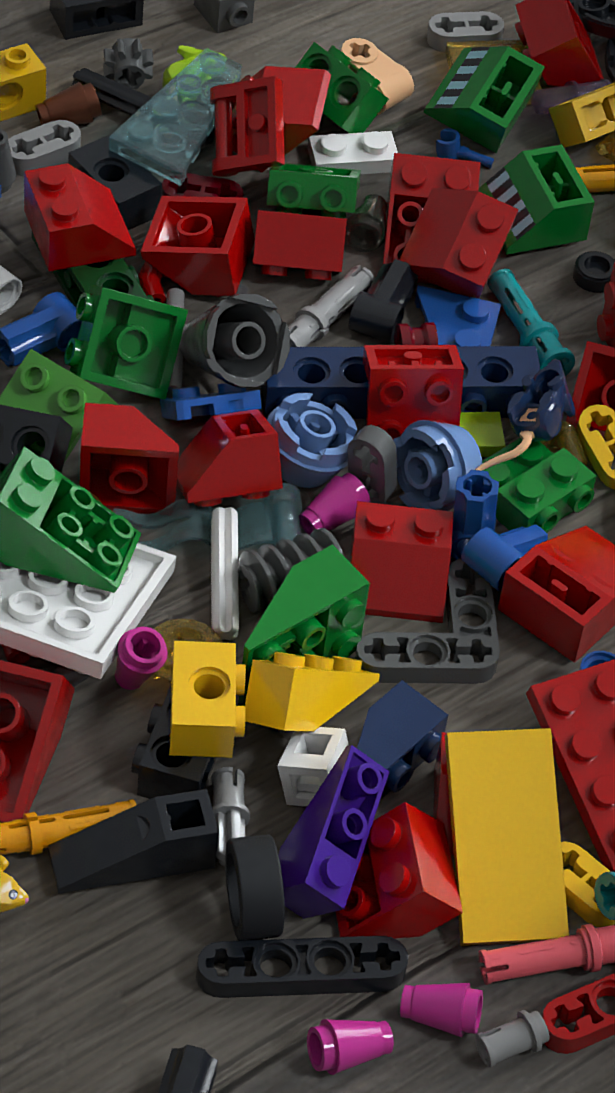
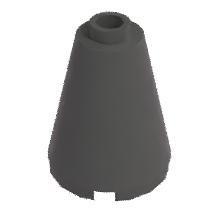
(238, 340)

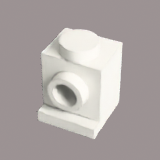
(309, 761)

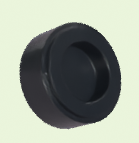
(593, 271)

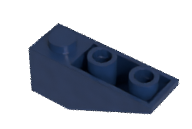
(402, 733)

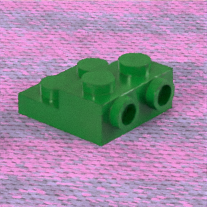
(313, 187)
(126, 341)
(540, 486)

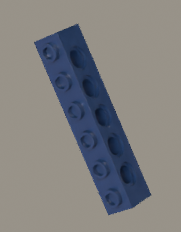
(339, 377)

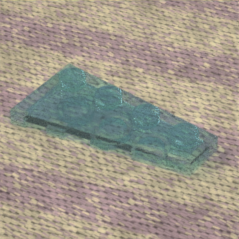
(174, 122)

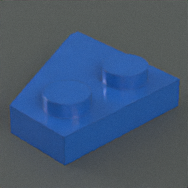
(457, 317)
(189, 402)

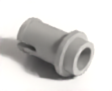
(512, 1038)

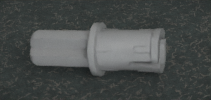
(228, 807)

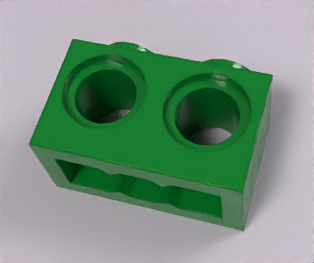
(342, 86)

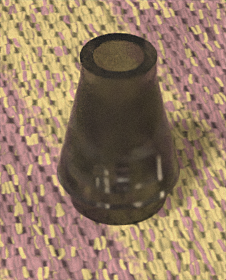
(367, 224)

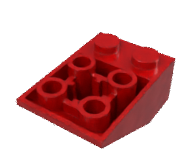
(409, 189)
(564, 591)

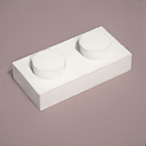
(364, 151)

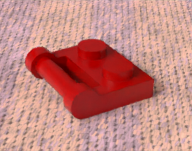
(258, 126)

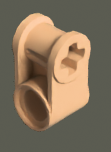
(394, 78)

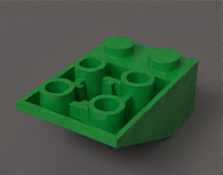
(60, 527)
(312, 613)

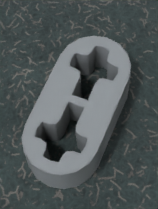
(463, 27)
(44, 145)

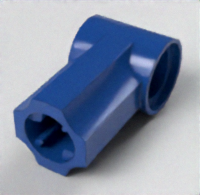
(47, 327)
(473, 508)
(495, 553)

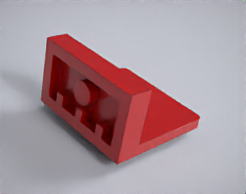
(412, 385)

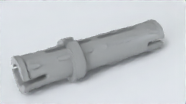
(313, 320)

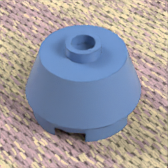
(311, 439)
(430, 462)

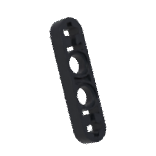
(303, 975)

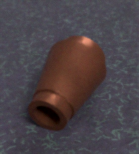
(74, 104)

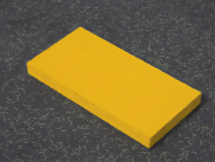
(506, 836)

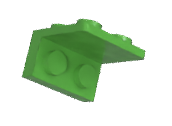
(51, 390)

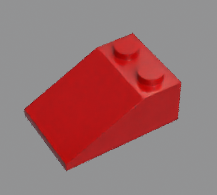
(31, 726)

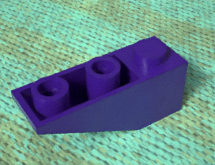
(330, 836)

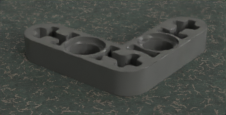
(460, 640)

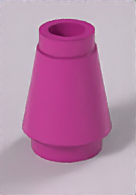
(334, 504)
(139, 656)
(446, 1007)
(347, 1043)

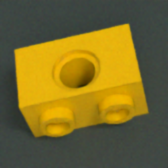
(20, 81)
(204, 699)

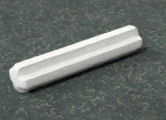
(224, 573)

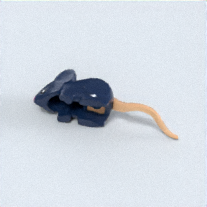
(538, 410)

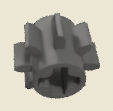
(128, 62)

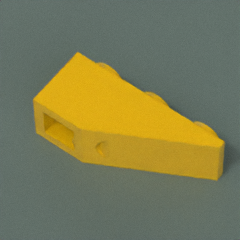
(303, 690)

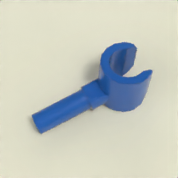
(450, 148)

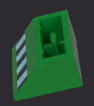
(485, 93)
(549, 196)

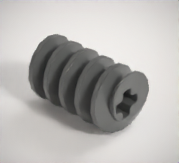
(265, 570)

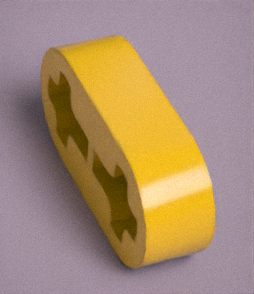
(594, 445)
(581, 883)

